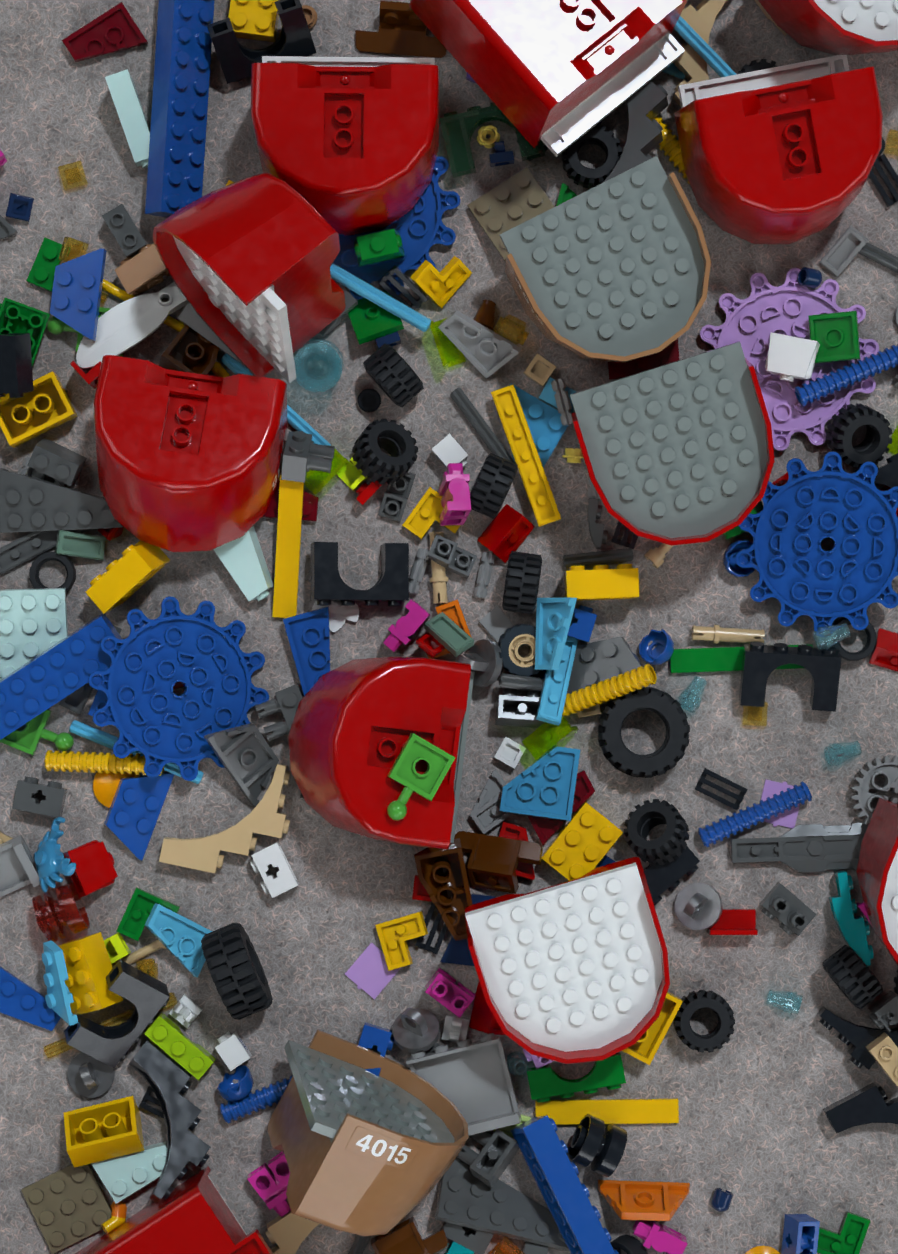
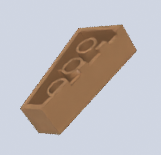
(142, 271)

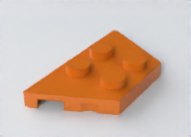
(644, 1199)

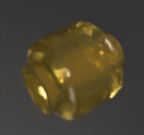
(512, 329)

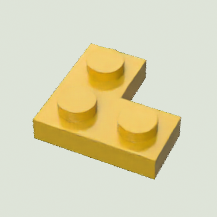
(443, 284)
(425, 514)
(394, 937)

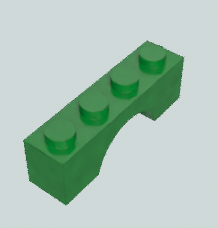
(546, 1083)

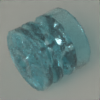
(317, 379)

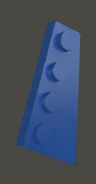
(310, 645)
(24, 1002)

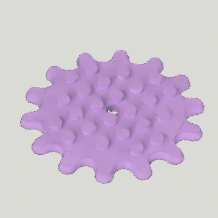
(787, 312)

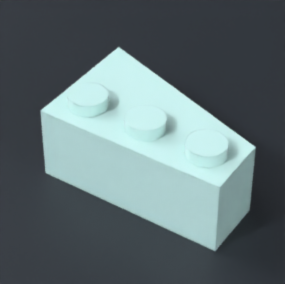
(132, 1171)

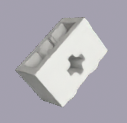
(285, 876)

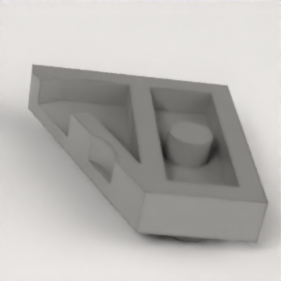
(487, 808)

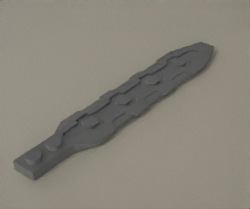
(805, 847)

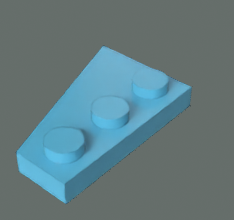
(552, 628)
(179, 936)
(56, 974)

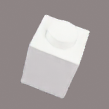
(450, 451)
(232, 1050)

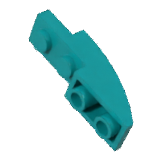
(853, 929)

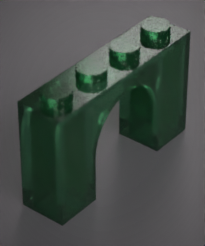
(458, 131)

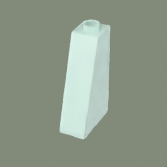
(130, 115)
(247, 565)

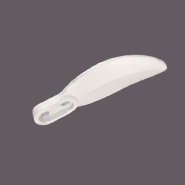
(129, 324)

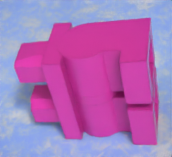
(455, 495)
(406, 626)
(446, 992)
(272, 1187)
(660, 1237)

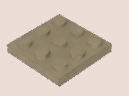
(509, 206)
(67, 1205)

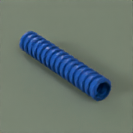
(847, 376)
(755, 814)
(254, 1101)

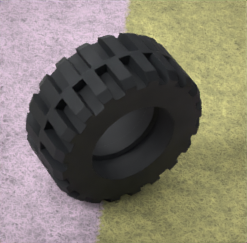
(651, 764)
(236, 971)

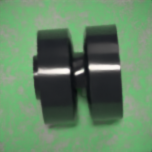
(597, 1145)

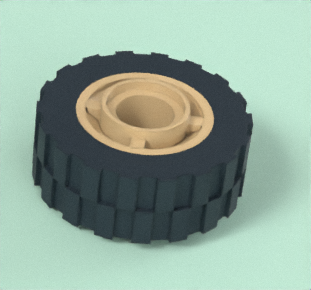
(509, 646)

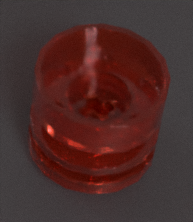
(57, 914)

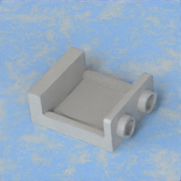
(16, 866)

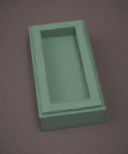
(80, 545)
(449, 634)

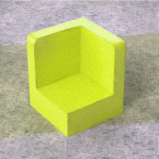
(352, 476)
(116, 947)

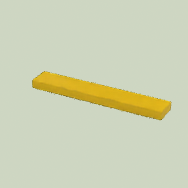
(526, 455)
(288, 548)
(611, 1110)

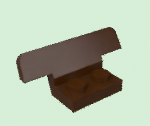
(399, 34)
(495, 859)
(407, 1240)

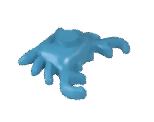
(50, 860)

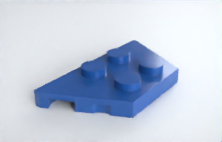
(78, 292)
(137, 810)

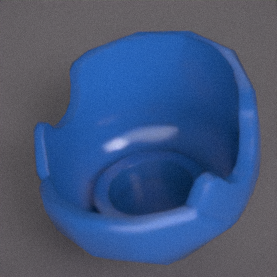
(730, 559)
(660, 653)
(237, 1091)

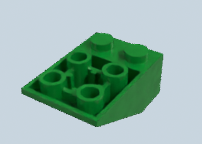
(23, 319)

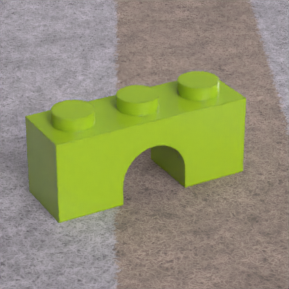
(179, 1047)

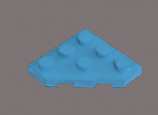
(543, 424)
(544, 787)

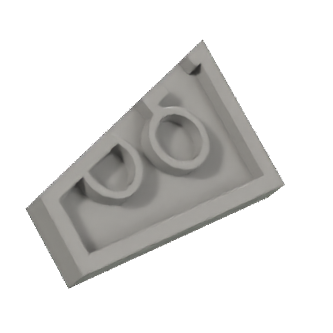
(478, 343)

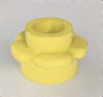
(488, 130)
(573, 455)

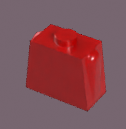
(93, 867)

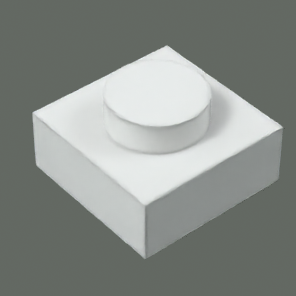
(510, 752)

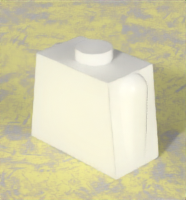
(791, 357)

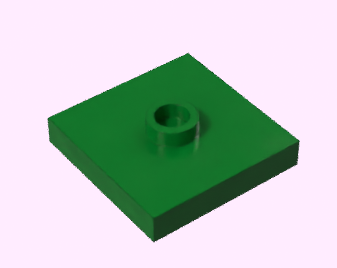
(373, 321)
(836, 335)

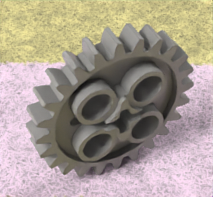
(866, 782)

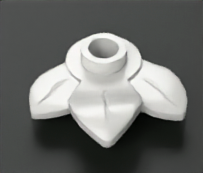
(339, 614)

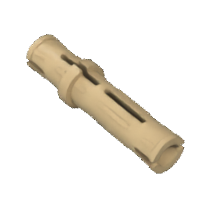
(438, 577)
(727, 634)

